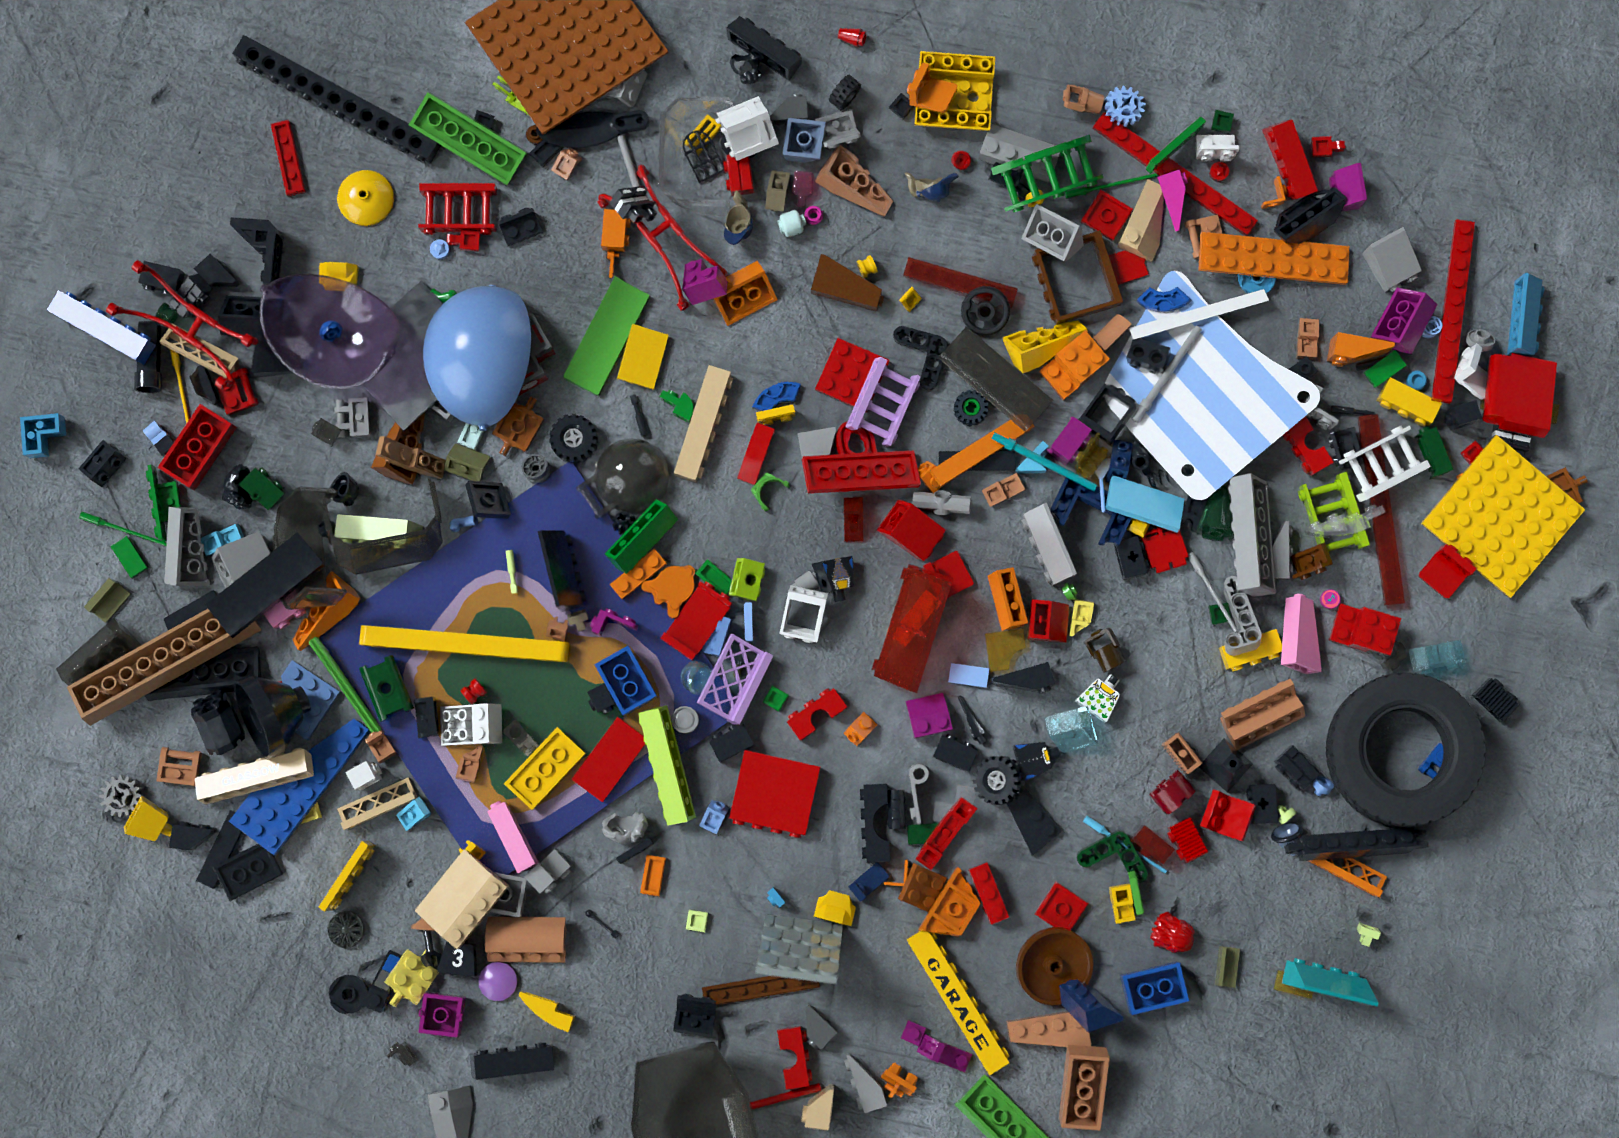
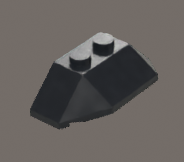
(1310, 216)

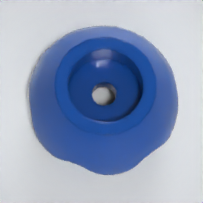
(330, 331)

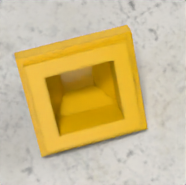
(910, 299)

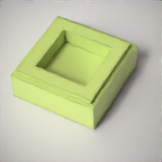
(697, 920)

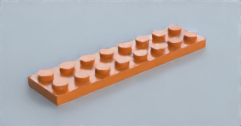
(1273, 258)

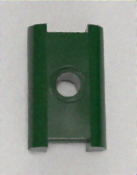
(374, 680)

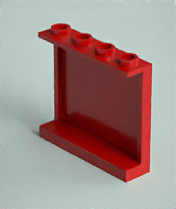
(774, 793)

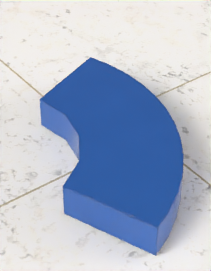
(1163, 301)
(777, 394)

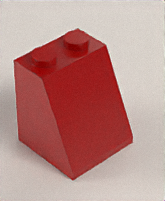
(911, 530)

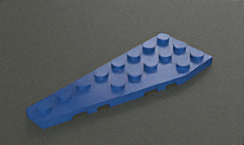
(276, 812)

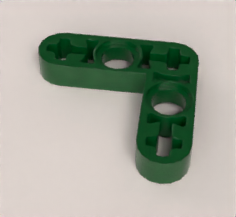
(1113, 847)

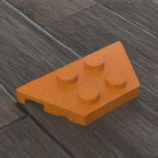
(952, 907)

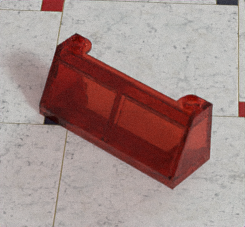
(912, 627)

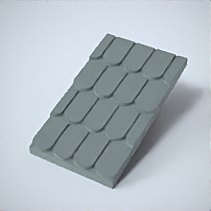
(800, 949)

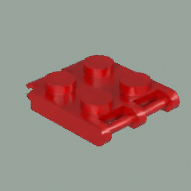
(1165, 549)

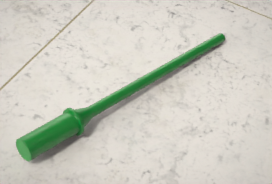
(1084, 190)
(99, 521)

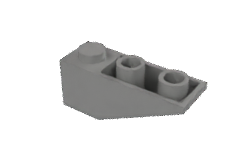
(1282, 552)
(869, 1090)

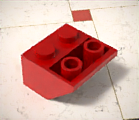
(1048, 621)

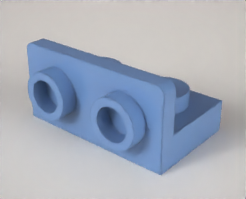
(717, 640)

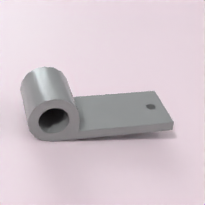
(918, 774)

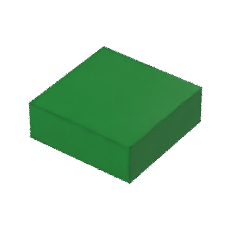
(775, 698)

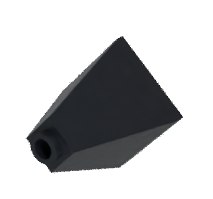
(265, 361)
(1217, 765)

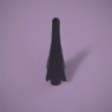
(975, 728)

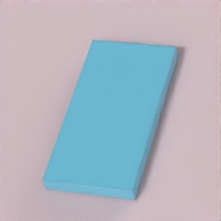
(1144, 503)

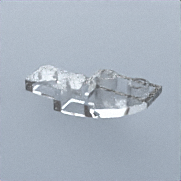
(1338, 525)

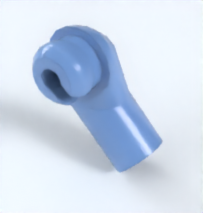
(456, 524)

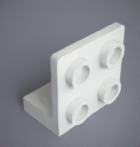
(1216, 147)

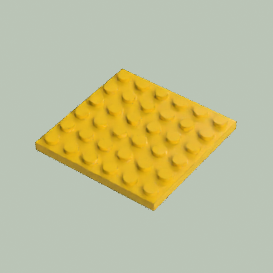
(1503, 516)

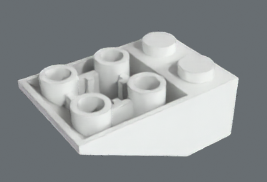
(471, 724)

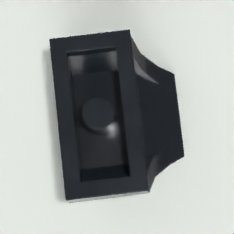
(204, 385)

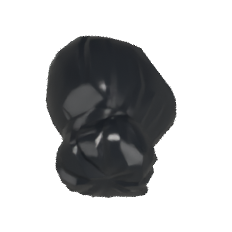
(746, 67)

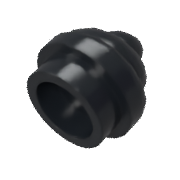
(1022, 191)
(322, 530)

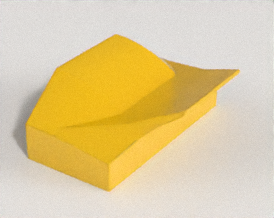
(340, 270)
(835, 908)

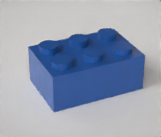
(626, 680)
(1154, 988)

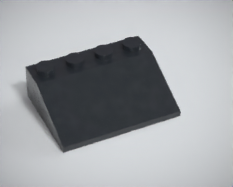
(561, 569)

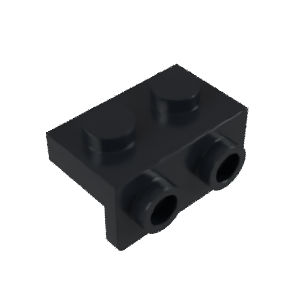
(1343, 442)

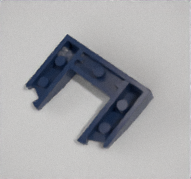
(1066, 499)

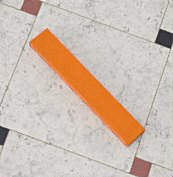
(975, 453)

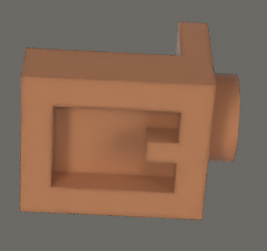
(566, 163)

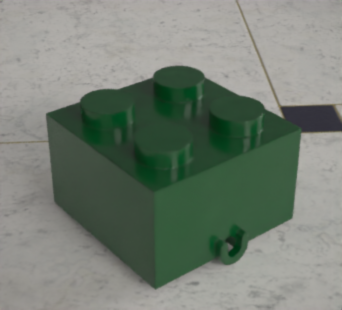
(259, 483)

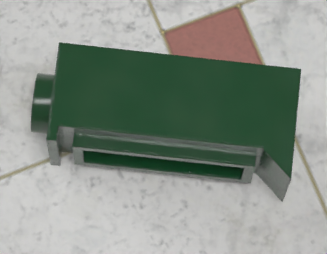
(1434, 451)

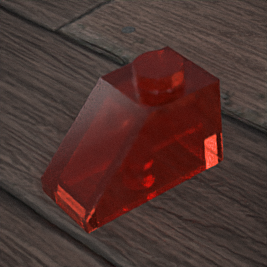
(853, 519)

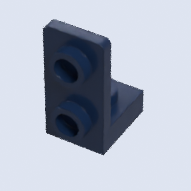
(1119, 460)
(868, 881)

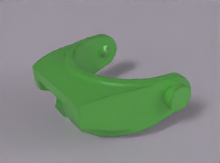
(766, 478)

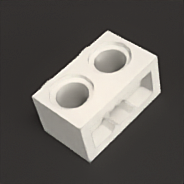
(364, 775)

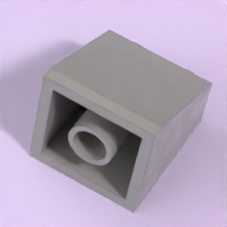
(1393, 260)
(239, 557)

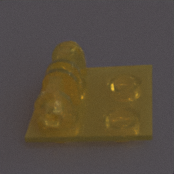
(1090, 458)

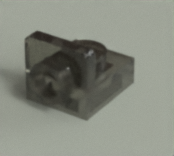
(325, 431)
(406, 1055)

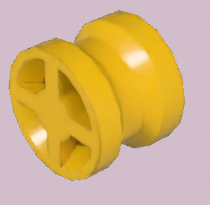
(867, 266)

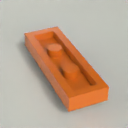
(641, 572)

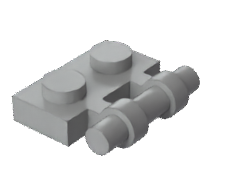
(358, 417)

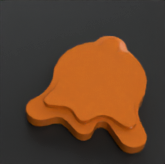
(671, 586)

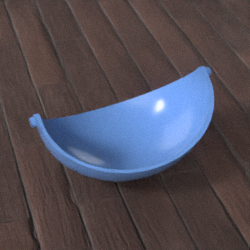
(478, 353)

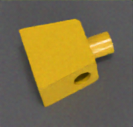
(147, 821)

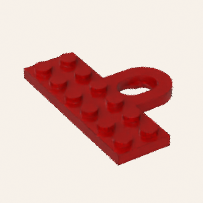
(859, 470)

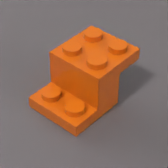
(1074, 365)

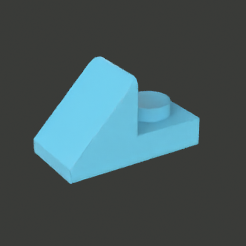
(1031, 466)
(413, 813)

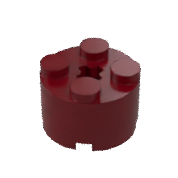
(1172, 792)

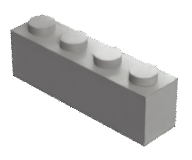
(184, 549)

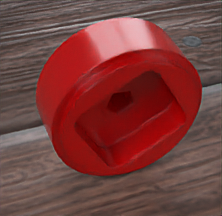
(961, 160)
(1219, 171)

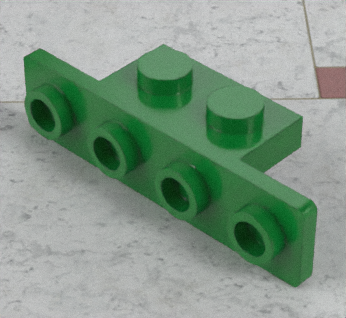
(163, 497)

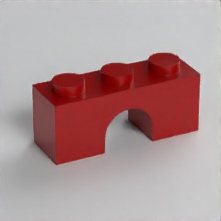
(1312, 460)
(801, 721)
(988, 893)
(793, 1039)

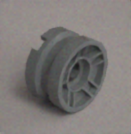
(536, 462)

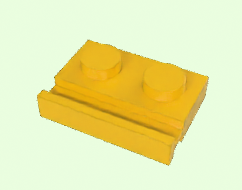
(782, 413)

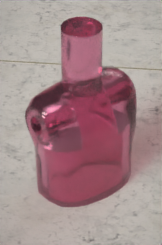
(802, 186)

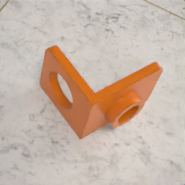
(1281, 193)
(906, 872)

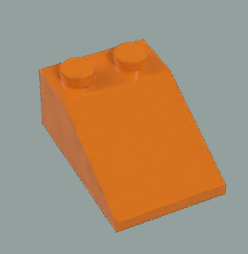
(1352, 348)

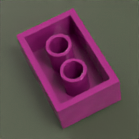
(1405, 319)

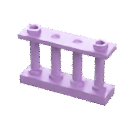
(864, 403)

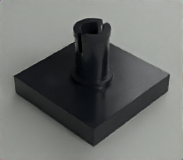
(488, 499)

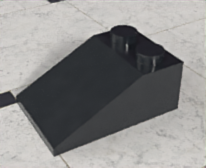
(1031, 679)

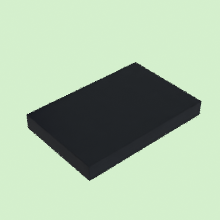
(247, 871)

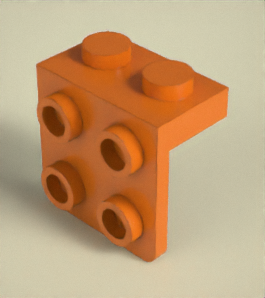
(930, 92)

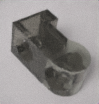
(520, 737)

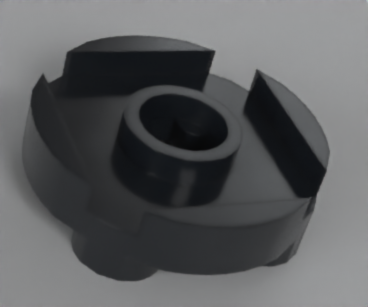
(337, 994)

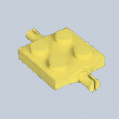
(410, 978)

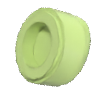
(1285, 814)

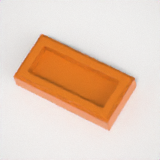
(653, 875)

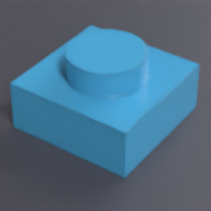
(774, 898)

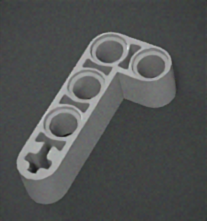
(1240, 613)

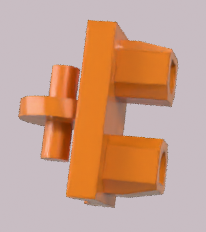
(896, 1084)

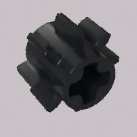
(622, 522)

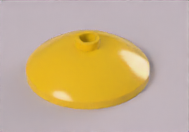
(367, 209)

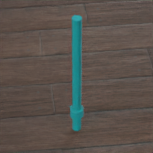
(1011, 445)

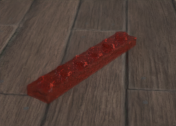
(954, 280)

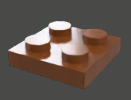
(922, 887)

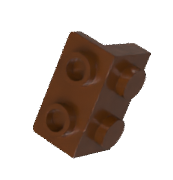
(1311, 560)

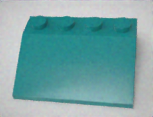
(1328, 982)

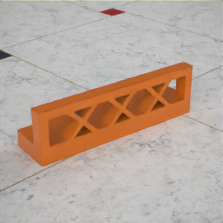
(1352, 879)

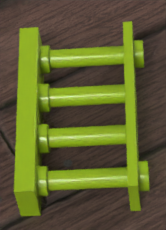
(1346, 502)

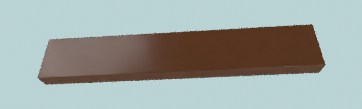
(756, 988)

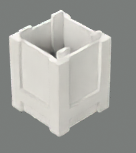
(747, 128)

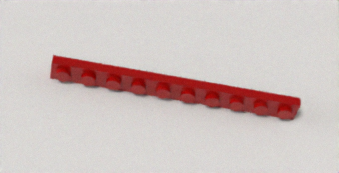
(1195, 188)
(1453, 311)

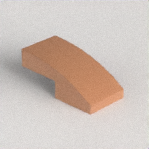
(1307, 338)
(1004, 489)

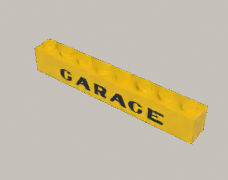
(958, 1002)

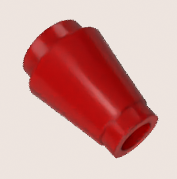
(855, 37)

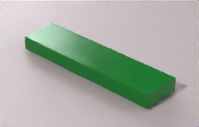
(1175, 145)

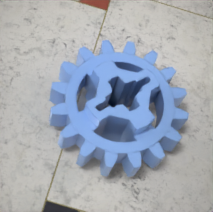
(1128, 113)

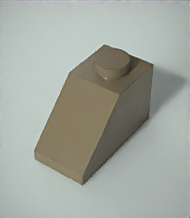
(777, 191)

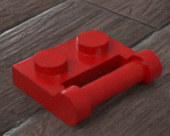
(231, 396)

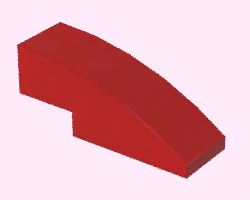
(756, 453)

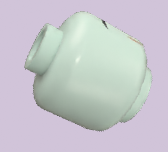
(791, 223)

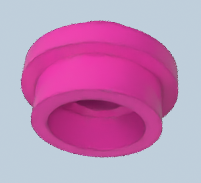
(813, 209)

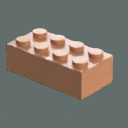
(1083, 1087)

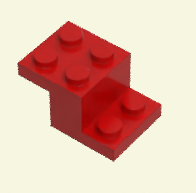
(1365, 629)

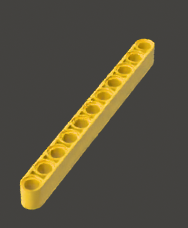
(464, 643)

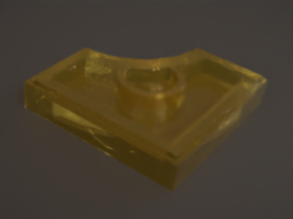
(1002, 647)

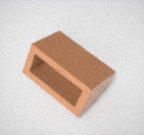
(1111, 332)

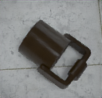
(1109, 655)

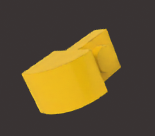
(1122, 903)

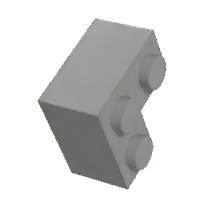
(549, 871)

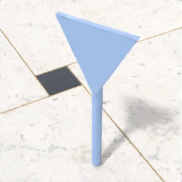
(1100, 473)

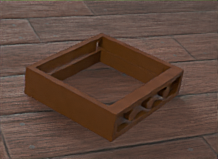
(1105, 264)

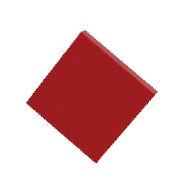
(1106, 215)
(1061, 907)

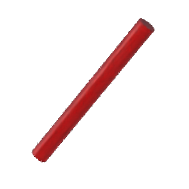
(786, 1096)

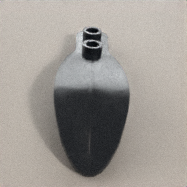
(594, 128)

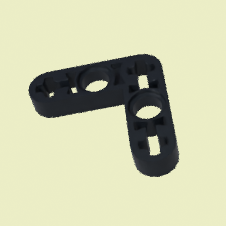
(928, 347)

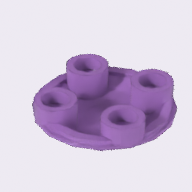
(497, 981)

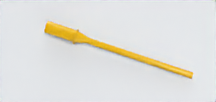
(176, 364)

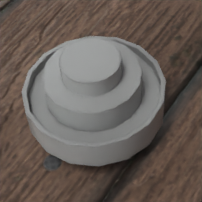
(1482, 338)

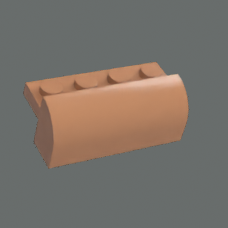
(1262, 714)
(526, 939)

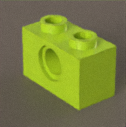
(739, 587)

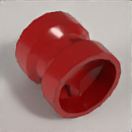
(473, 691)

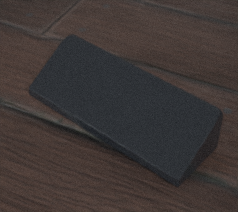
(188, 611)

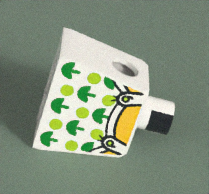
(1100, 697)

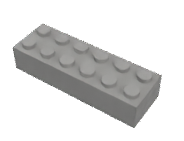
(1252, 535)

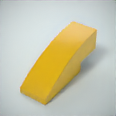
(547, 1010)

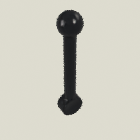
(614, 933)

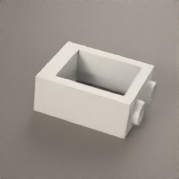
(807, 596)

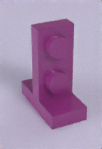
(944, 1053)

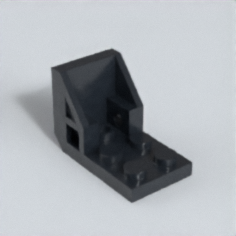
(265, 240)

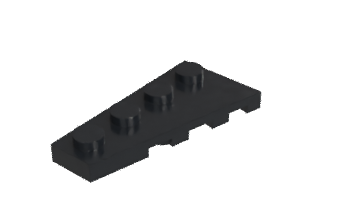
(1033, 821)

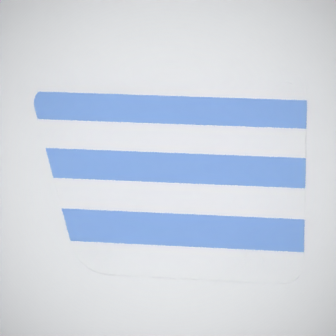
(1216, 405)

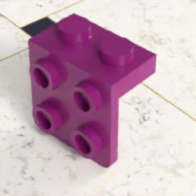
(599, 623)

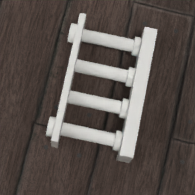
(1383, 481)

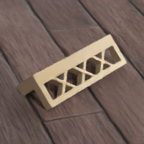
(228, 360)
(377, 810)

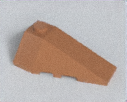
(850, 181)

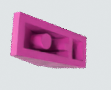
(1174, 192)

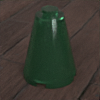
(1217, 516)

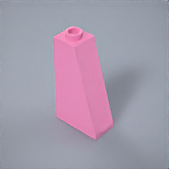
(1300, 636)
(512, 837)

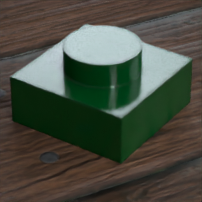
(1222, 121)
(1217, 615)

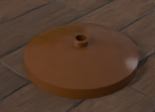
(1070, 961)

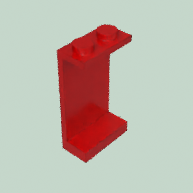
(697, 620)

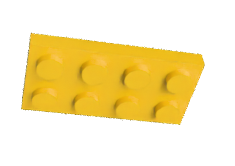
(544, 768)
(343, 882)

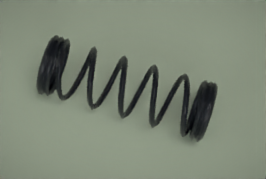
(1152, 482)

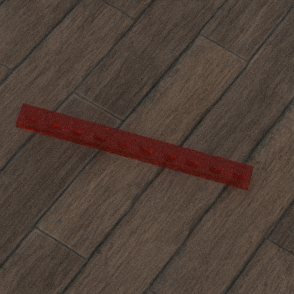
(1382, 525)

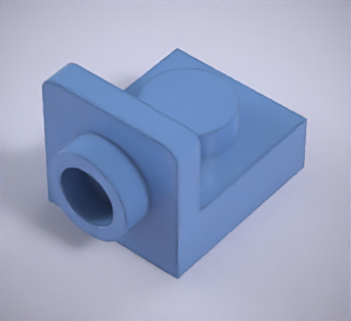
(714, 816)

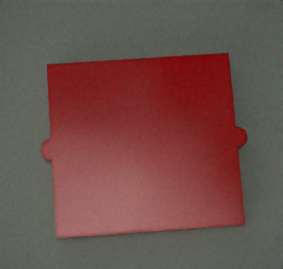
(1127, 266)

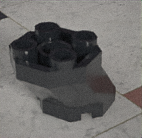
(217, 723)

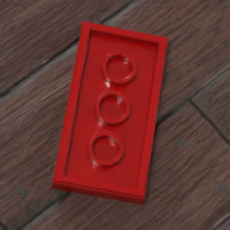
(609, 759)

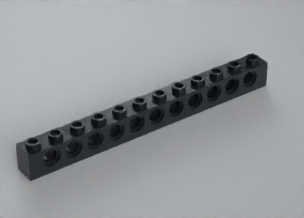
(248, 47)

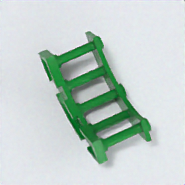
(1046, 156)

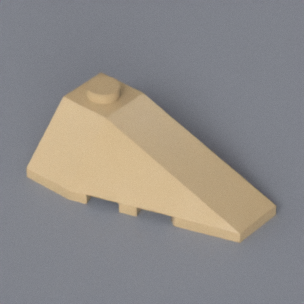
(1144, 225)

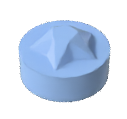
(439, 249)

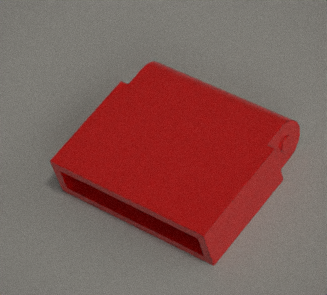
(1520, 394)

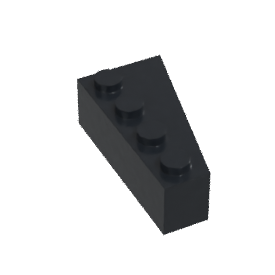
(511, 1062)

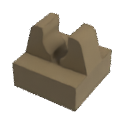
(578, 618)

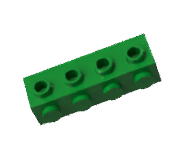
(641, 536)

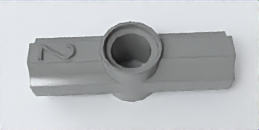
(942, 502)

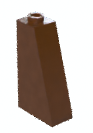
(843, 285)

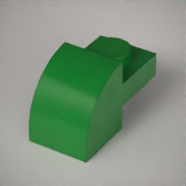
(683, 406)

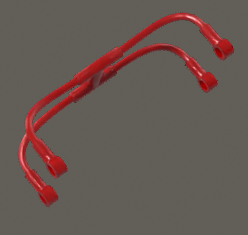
(604, 201)
(246, 339)

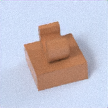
(557, 630)

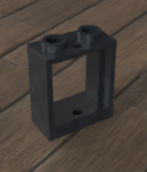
(1113, 392)

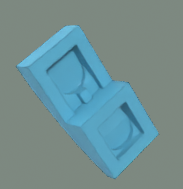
(220, 538)

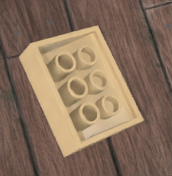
(461, 899)

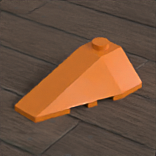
(324, 618)

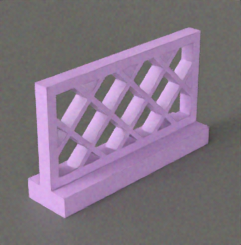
(746, 690)

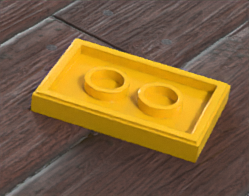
(642, 356)

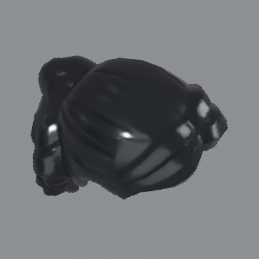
(233, 492)

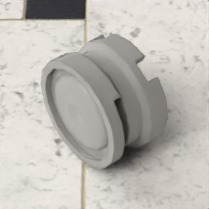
(685, 719)

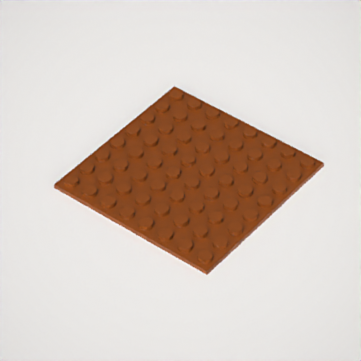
(564, 51)

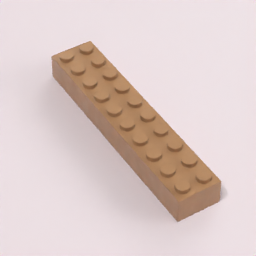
(153, 665)

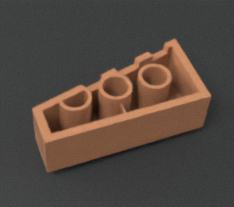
(1048, 1029)

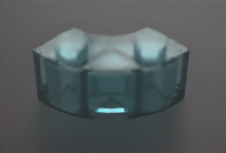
(1437, 656)

